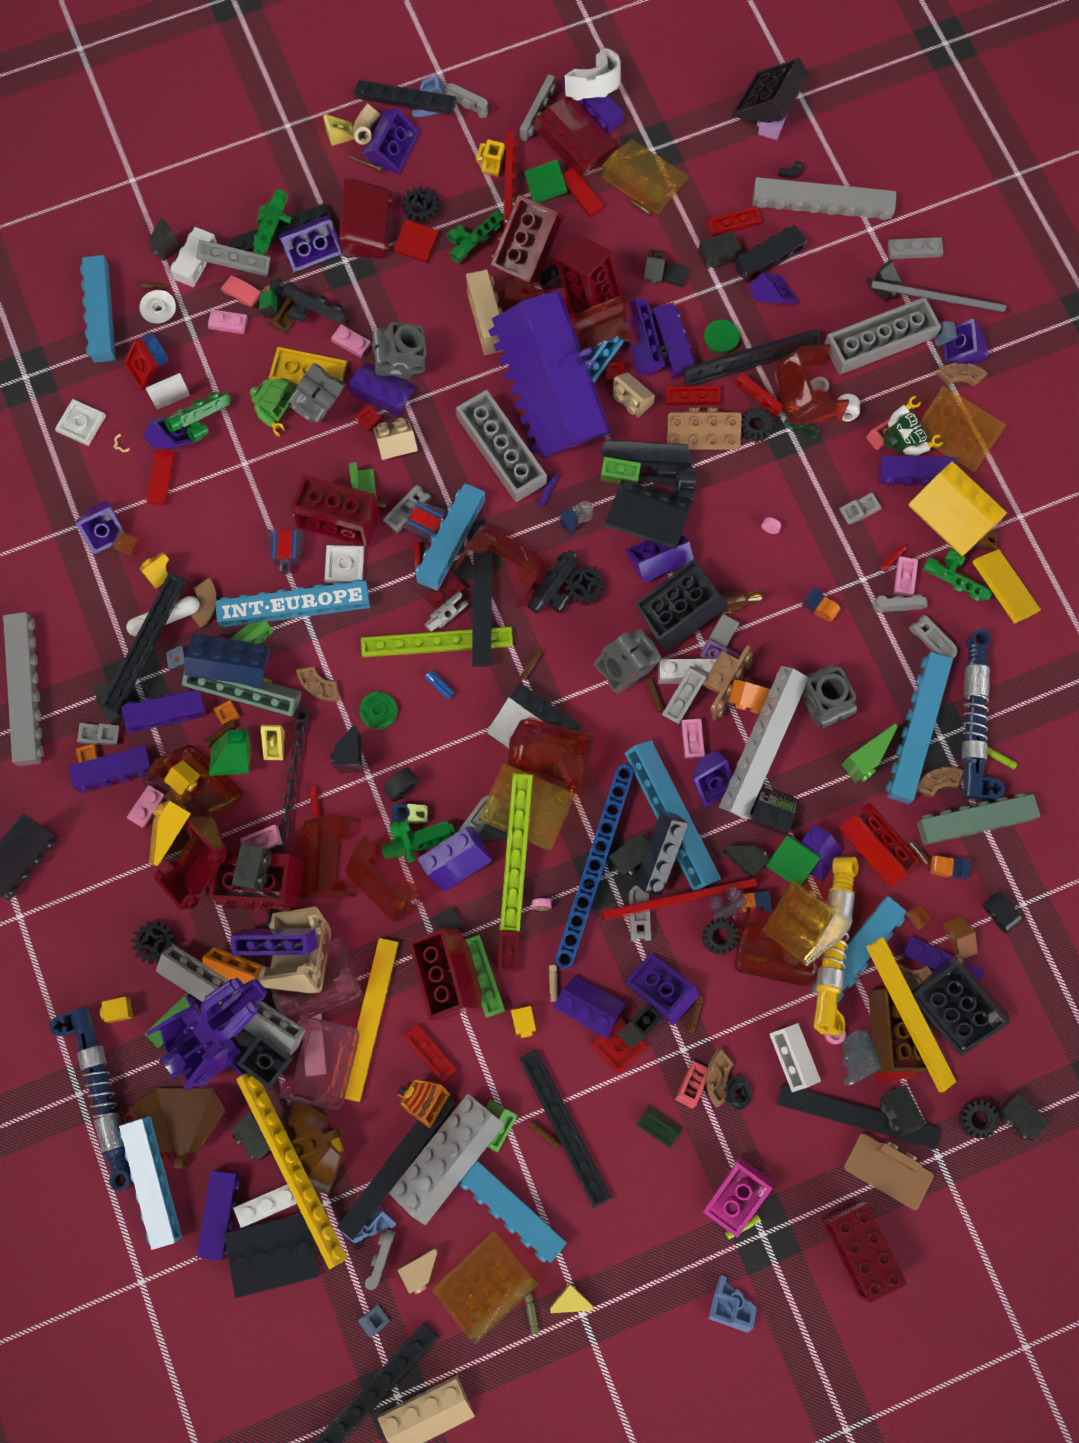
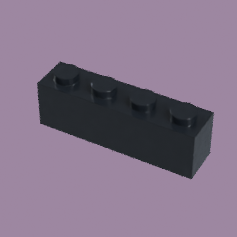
(770, 253)
(661, 853)

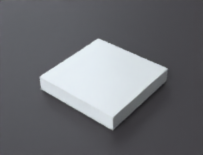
(168, 391)
(80, 422)
(344, 563)

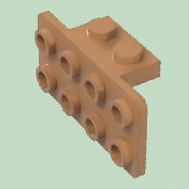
(705, 429)
(722, 677)
(889, 1170)

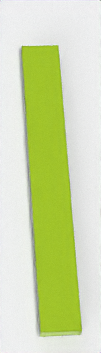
(430, 642)
(516, 852)

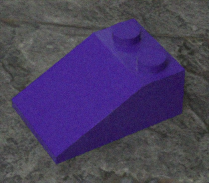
(662, 988)

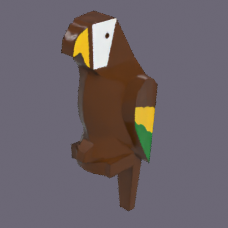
(738, 600)

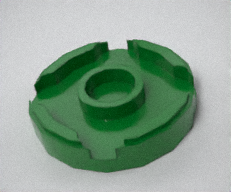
(721, 337)
(378, 710)

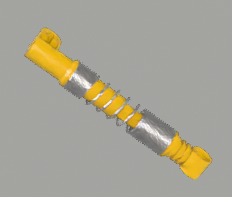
(830, 975)

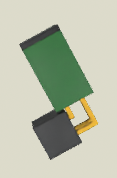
(269, 298)

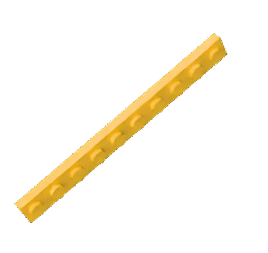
(292, 1170)

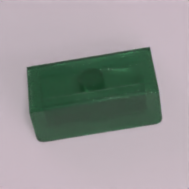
(806, 429)
(659, 1126)

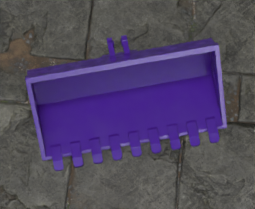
(550, 374)

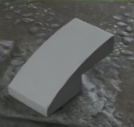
(860, 509)
(724, 630)
(99, 734)

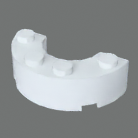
(595, 81)

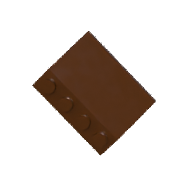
(889, 1026)

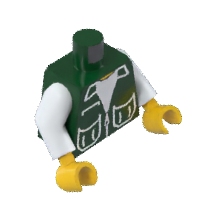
(906, 432)

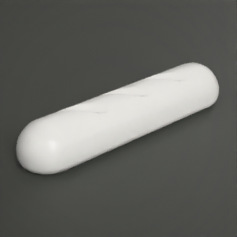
(183, 608)

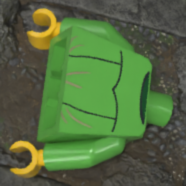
(272, 401)

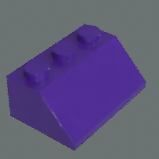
(391, 141)
(310, 243)
(382, 391)
(654, 559)
(455, 858)
(590, 1006)

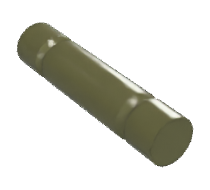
(531, 1314)

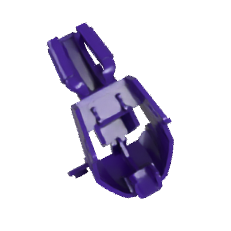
(201, 1035)

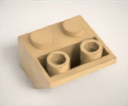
(632, 394)
(395, 438)

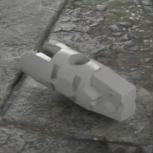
(438, 617)

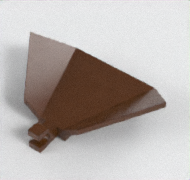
(181, 1118)
(312, 1142)

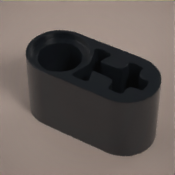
(1002, 912)

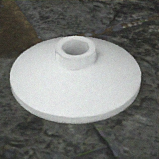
(155, 300)

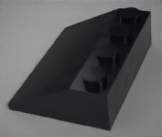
(772, 92)
(648, 514)
(681, 605)
(523, 705)
(21, 852)
(960, 1005)

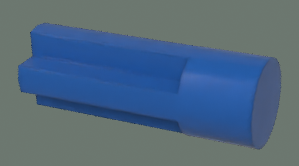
(439, 684)

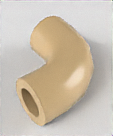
(364, 124)

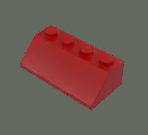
(880, 845)

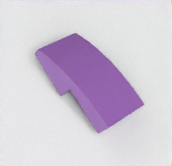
(713, 649)

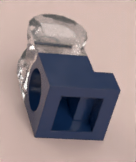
(580, 513)

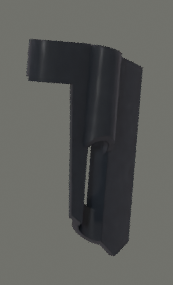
(668, 461)

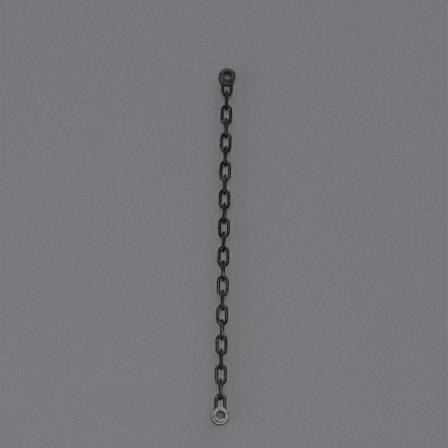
(301, 710)

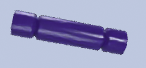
(546, 493)

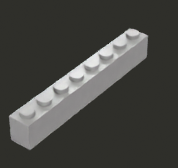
(824, 198)
(22, 689)
(764, 742)
(201, 980)

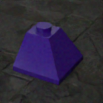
(772, 288)
(968, 346)
(160, 437)
(99, 526)
(711, 777)
(823, 845)

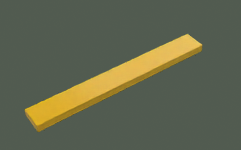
(911, 1014)
(371, 1015)

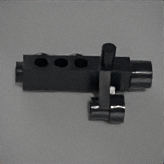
(316, 303)
(551, 583)

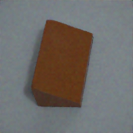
(281, 321)

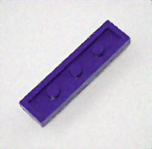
(931, 956)

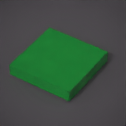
(545, 181)
(793, 860)

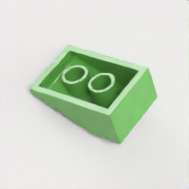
(863, 762)

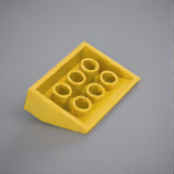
(957, 509)
(165, 828)

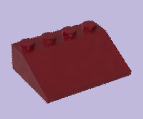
(574, 135)

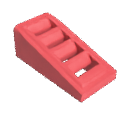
(876, 438)
(684, 1099)

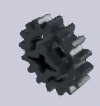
(421, 204)
(577, 587)
(150, 933)

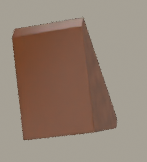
(961, 937)

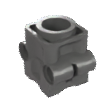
(399, 350)
(315, 394)
(627, 660)
(821, 709)

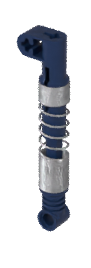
(975, 746)
(93, 1064)

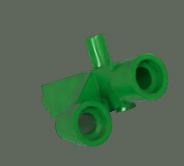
(268, 220)
(468, 241)
(199, 410)
(960, 581)
(408, 844)

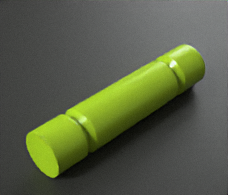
(1001, 758)
(754, 1220)

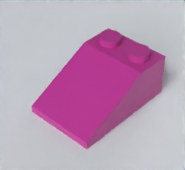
(739, 1196)

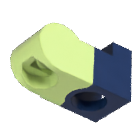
(410, 812)

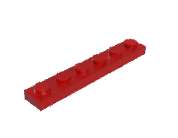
(510, 173)

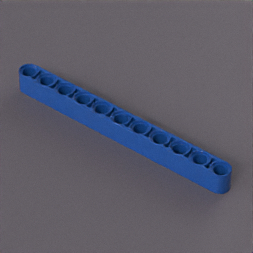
(594, 856)

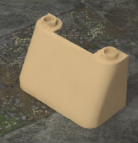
(299, 972)

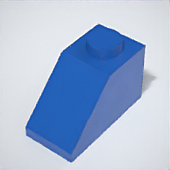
(155, 348)

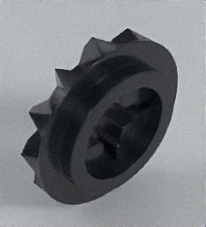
(744, 1093)

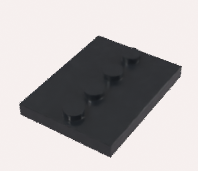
(270, 1255)

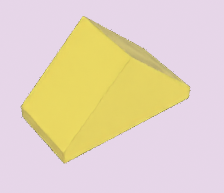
(338, 130)
(273, 742)
(570, 1301)

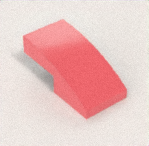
(241, 290)

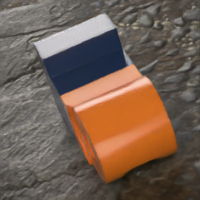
(821, 605)
(950, 867)
(758, 900)

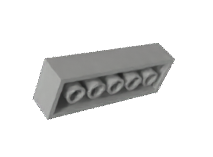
(882, 335)
(501, 446)
(446, 1159)

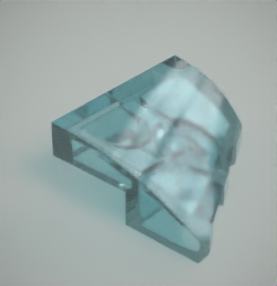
(859, 1057)

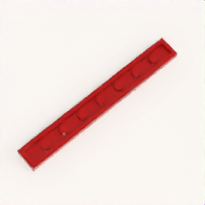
(675, 900)

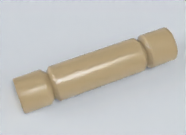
(553, 983)

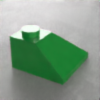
(231, 753)

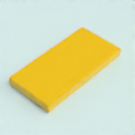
(295, 364)
(1006, 586)

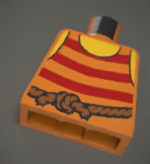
(423, 1100)

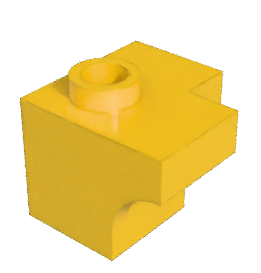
(492, 157)
(155, 569)

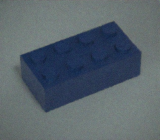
(226, 660)

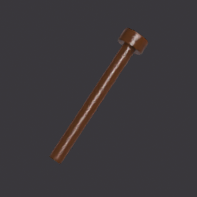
(379, 168)

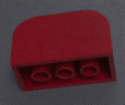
(446, 973)

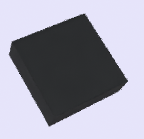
(676, 274)
(447, 919)

